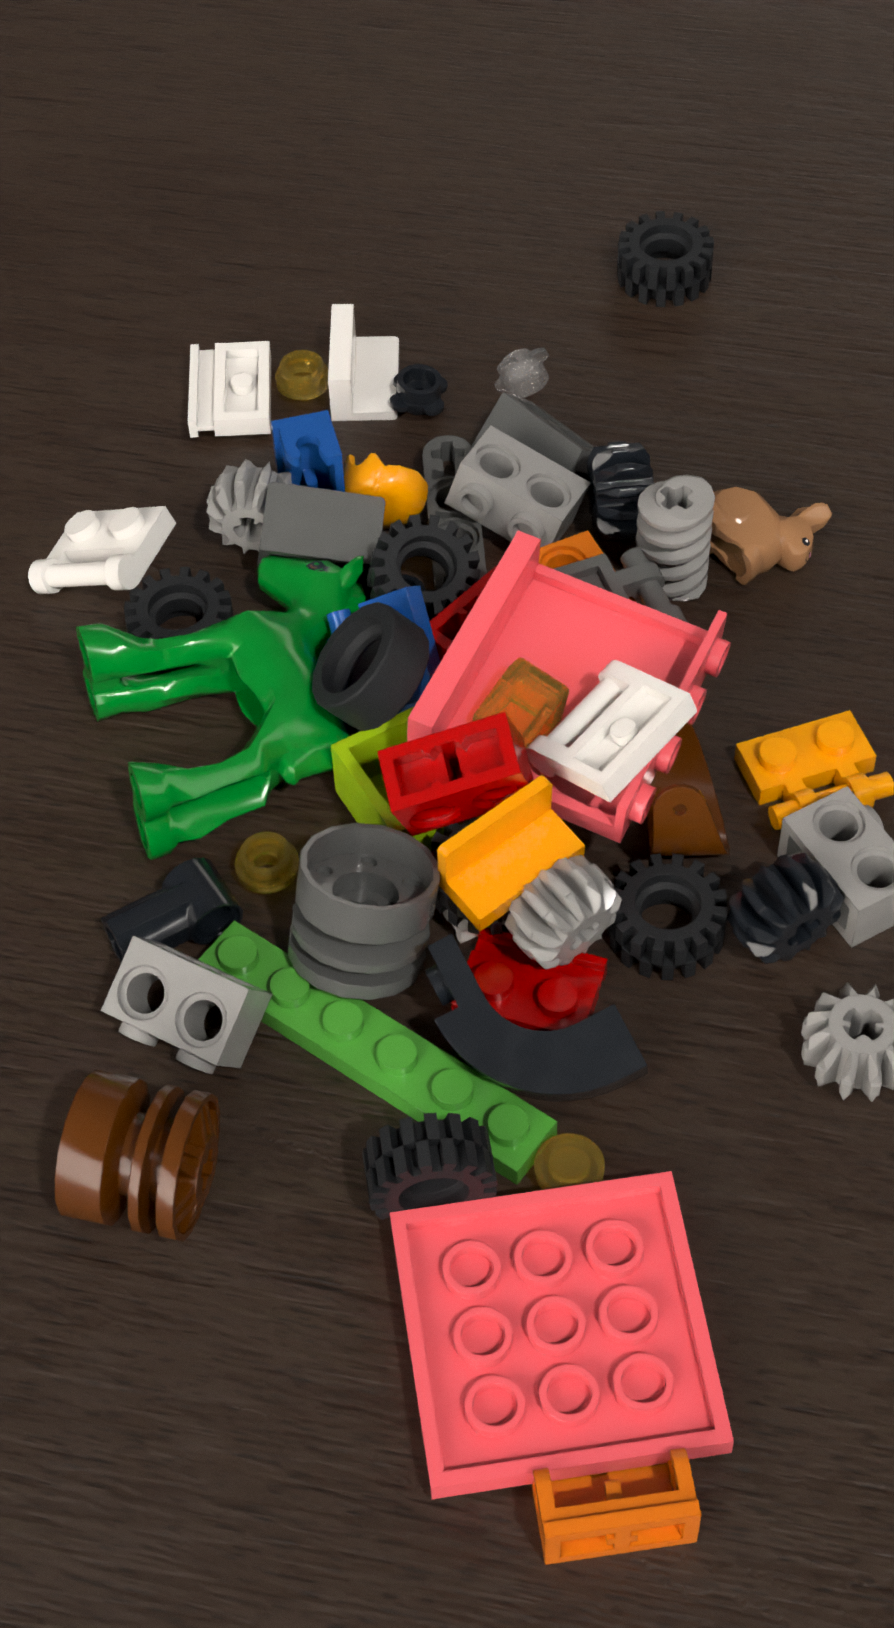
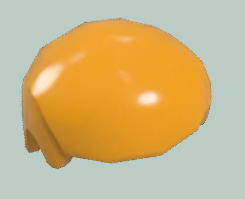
(400, 486)

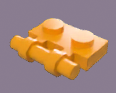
(809, 757)

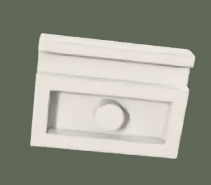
(230, 389)

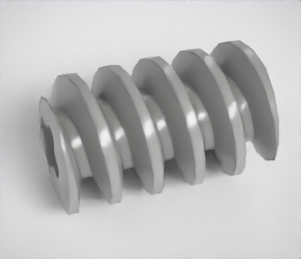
(677, 532)

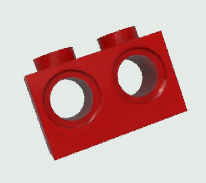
(454, 773)

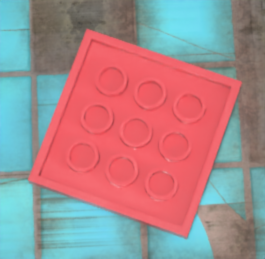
(557, 1334)

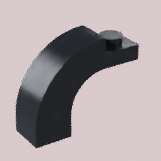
(535, 1064)

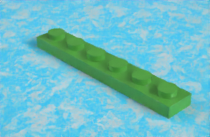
(382, 1052)

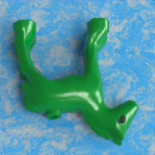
(259, 657)

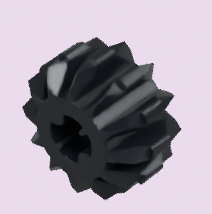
(616, 480)
(785, 908)

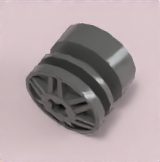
(362, 910)

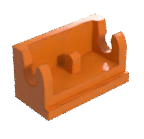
(617, 1510)

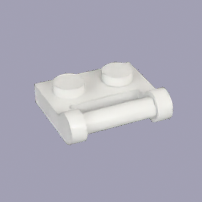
(103, 549)
(613, 731)

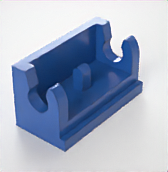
(309, 451)

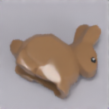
(754, 537)

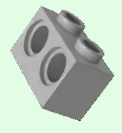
(516, 489)
(856, 859)
(189, 994)

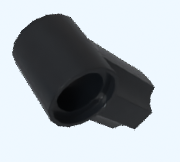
(187, 907)

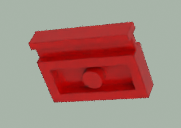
(528, 992)

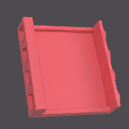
(572, 636)

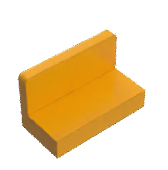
(503, 851)

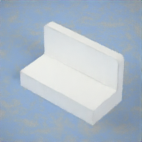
(360, 370)

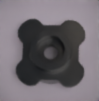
(419, 390)

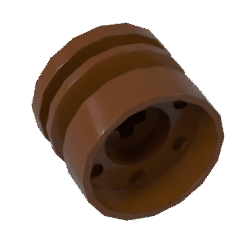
(137, 1155)

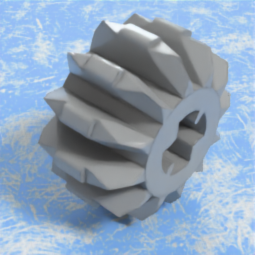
(239, 501)
(563, 911)
(851, 1041)

